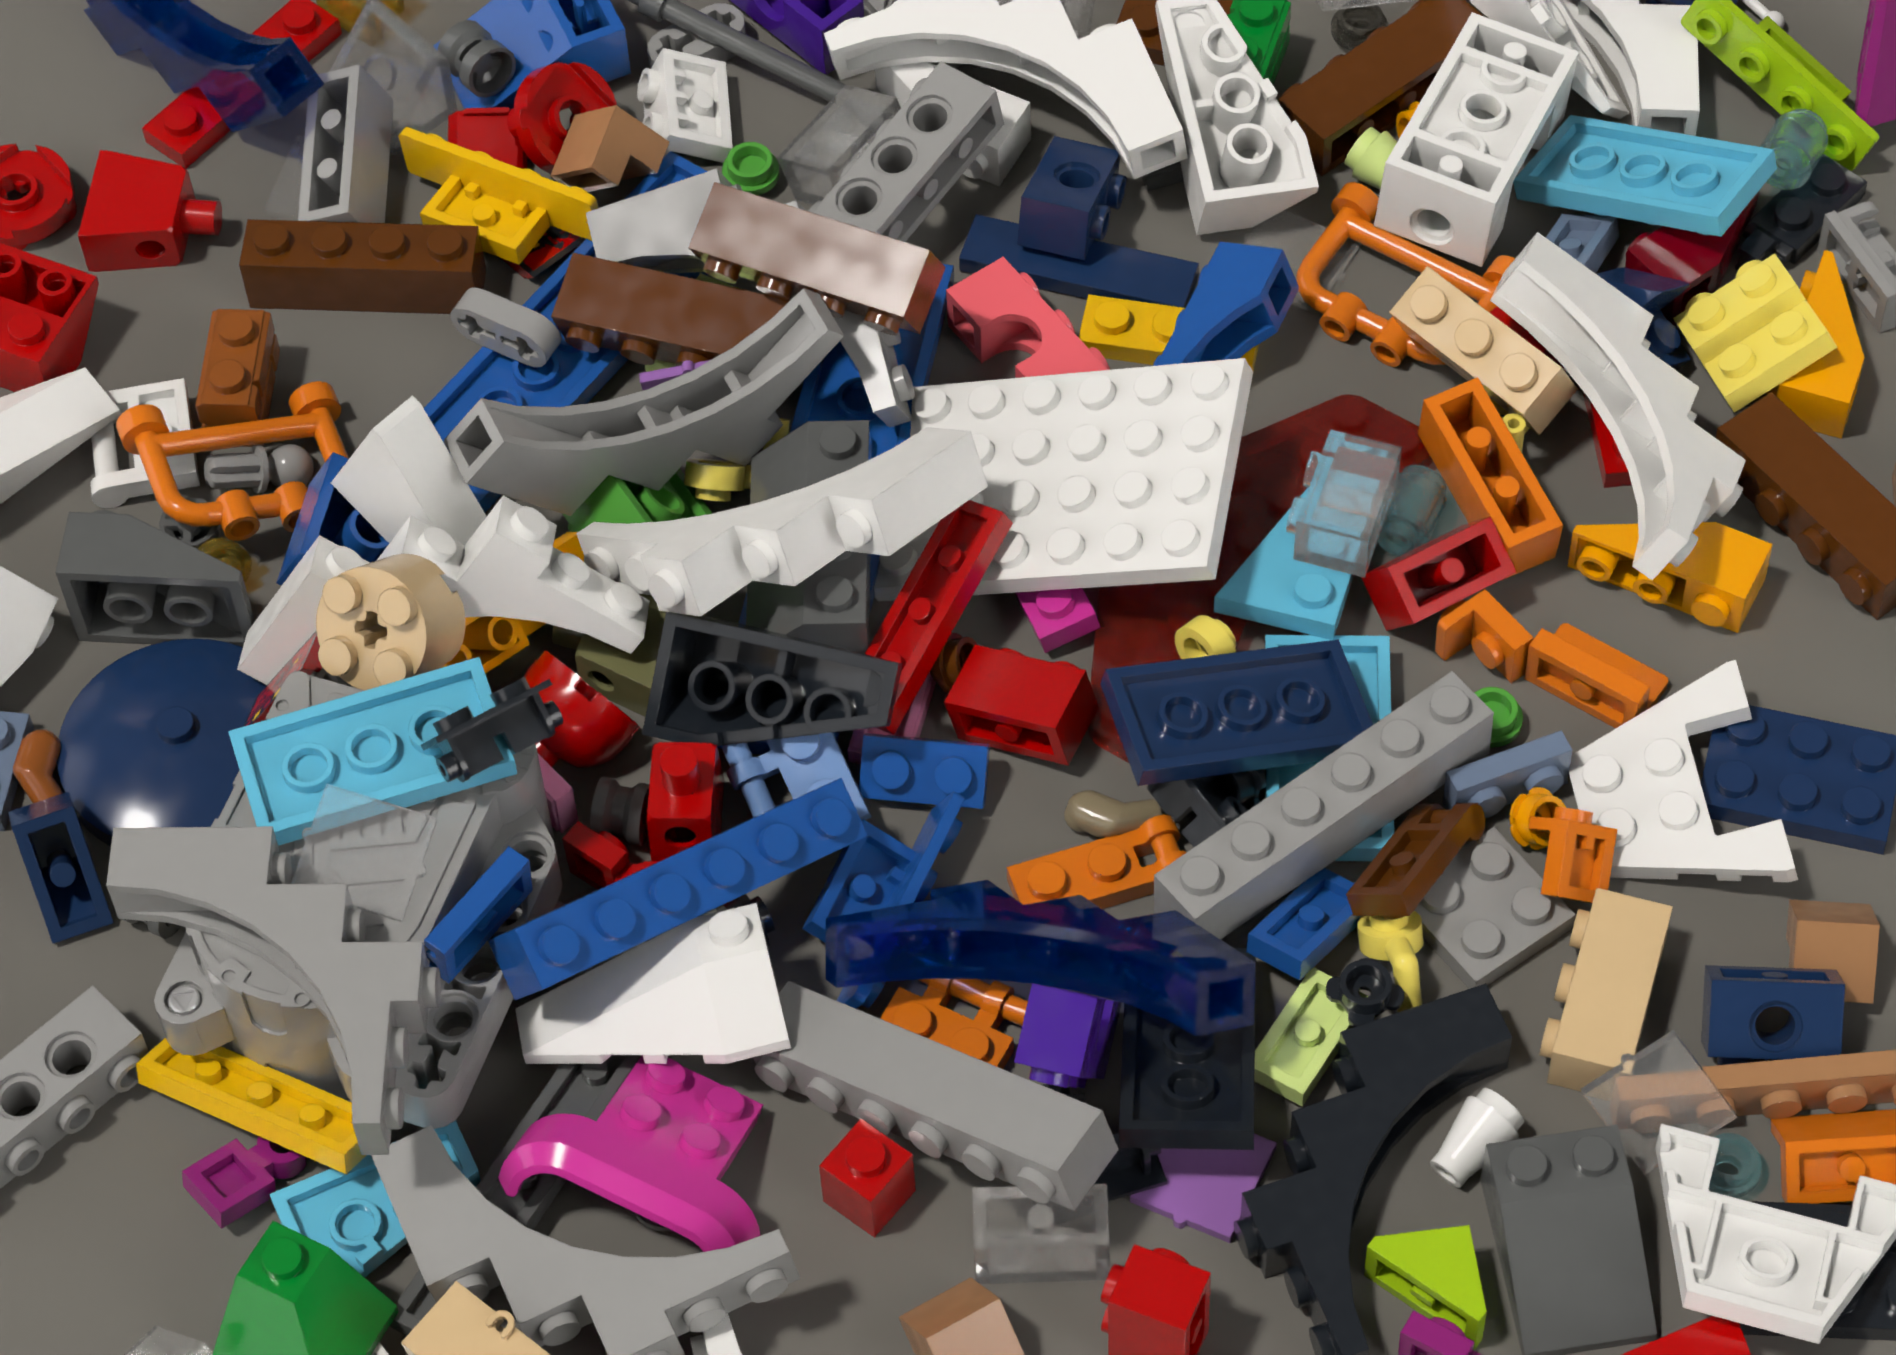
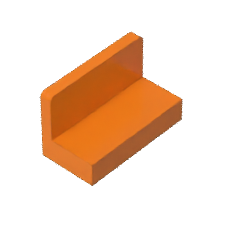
(1592, 675)
(1830, 1151)

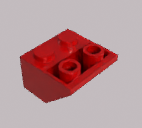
(41, 318)

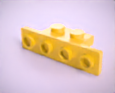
(504, 201)

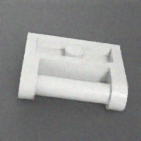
(114, 486)

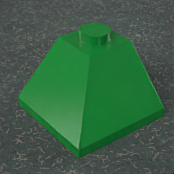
(301, 1301)

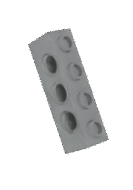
(929, 141)
(35, 1074)

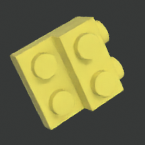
(1754, 331)

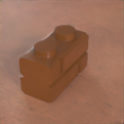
(238, 368)

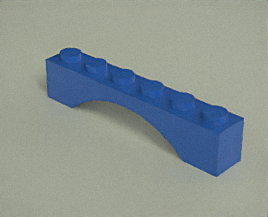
(1234, 306)
(677, 889)

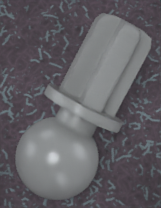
(255, 469)

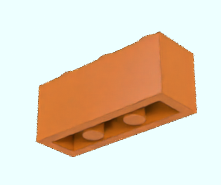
(1489, 472)

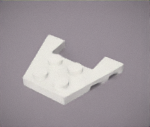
(1651, 792)
(1761, 1260)

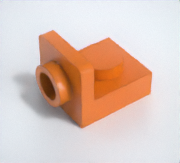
(1491, 631)
(1577, 854)

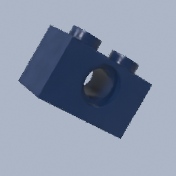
(1070, 198)
(1740, 993)

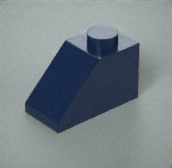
(60, 867)

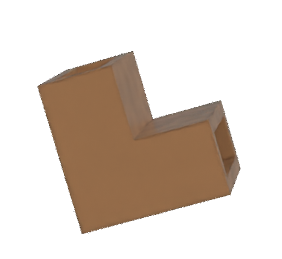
(607, 148)
(1838, 939)
(961, 1322)

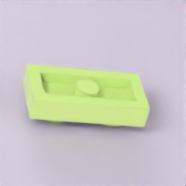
(1301, 1040)

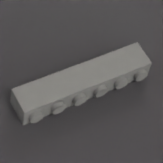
(1327, 809)
(939, 1099)

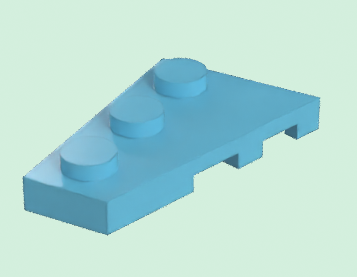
(1285, 591)
(354, 1209)

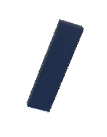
(1105, 272)

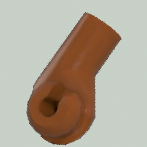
(36, 764)

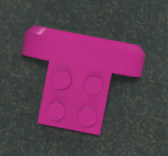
(652, 1152)

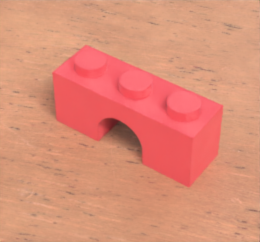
(1005, 312)

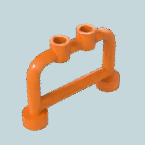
(1344, 313)
(147, 434)

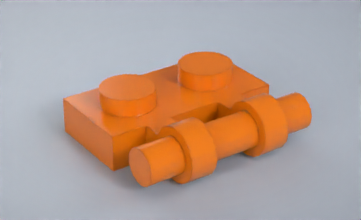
(975, 1037)

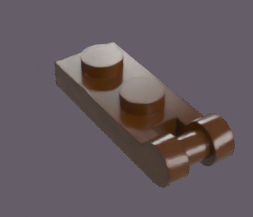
(1414, 859)

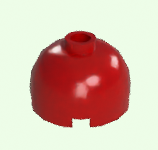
(591, 725)

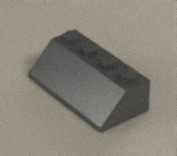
(834, 600)

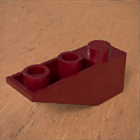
(1688, 257)

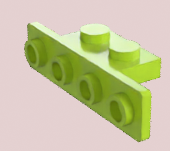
(1781, 73)

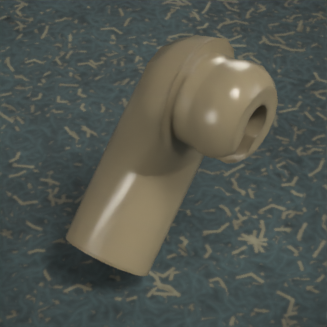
(1107, 816)

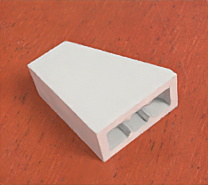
(406, 473)

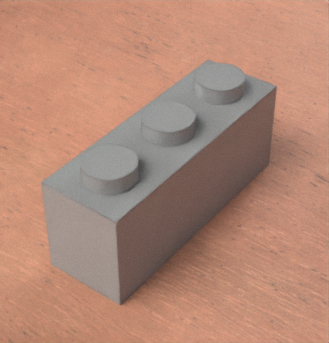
(346, 149)

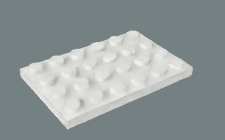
(1097, 471)

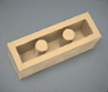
(1485, 348)
(1606, 988)

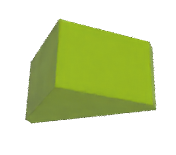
(1432, 1274)

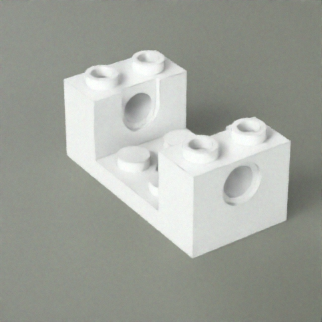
(1470, 137)

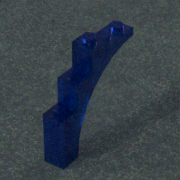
(240, 73)
(1064, 943)

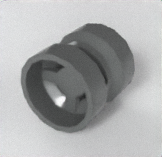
(477, 59)

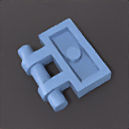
(804, 765)

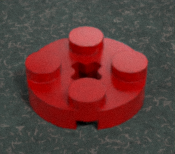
(542, 97)
(45, 206)

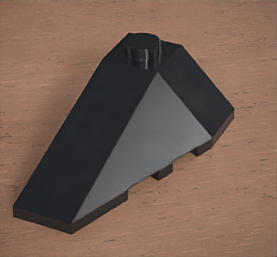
(754, 684)

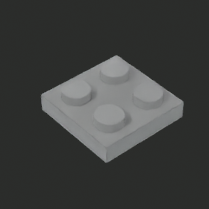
(1490, 911)

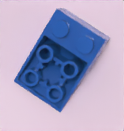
(548, 34)

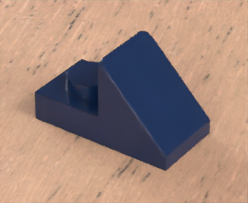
(1653, 294)

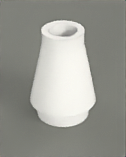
(1480, 1122)

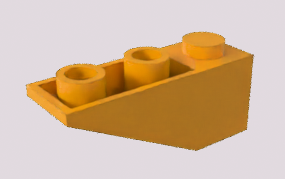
(1827, 388)
(1711, 584)

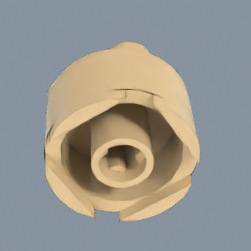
(388, 621)

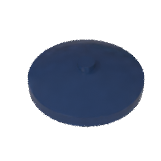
(154, 737)

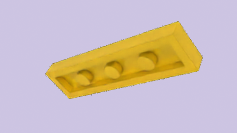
(257, 1101)

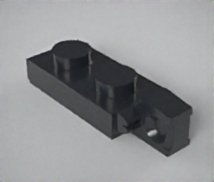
(1795, 217)

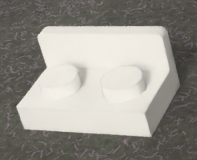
(688, 104)

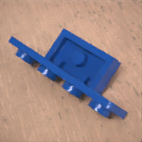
(881, 875)

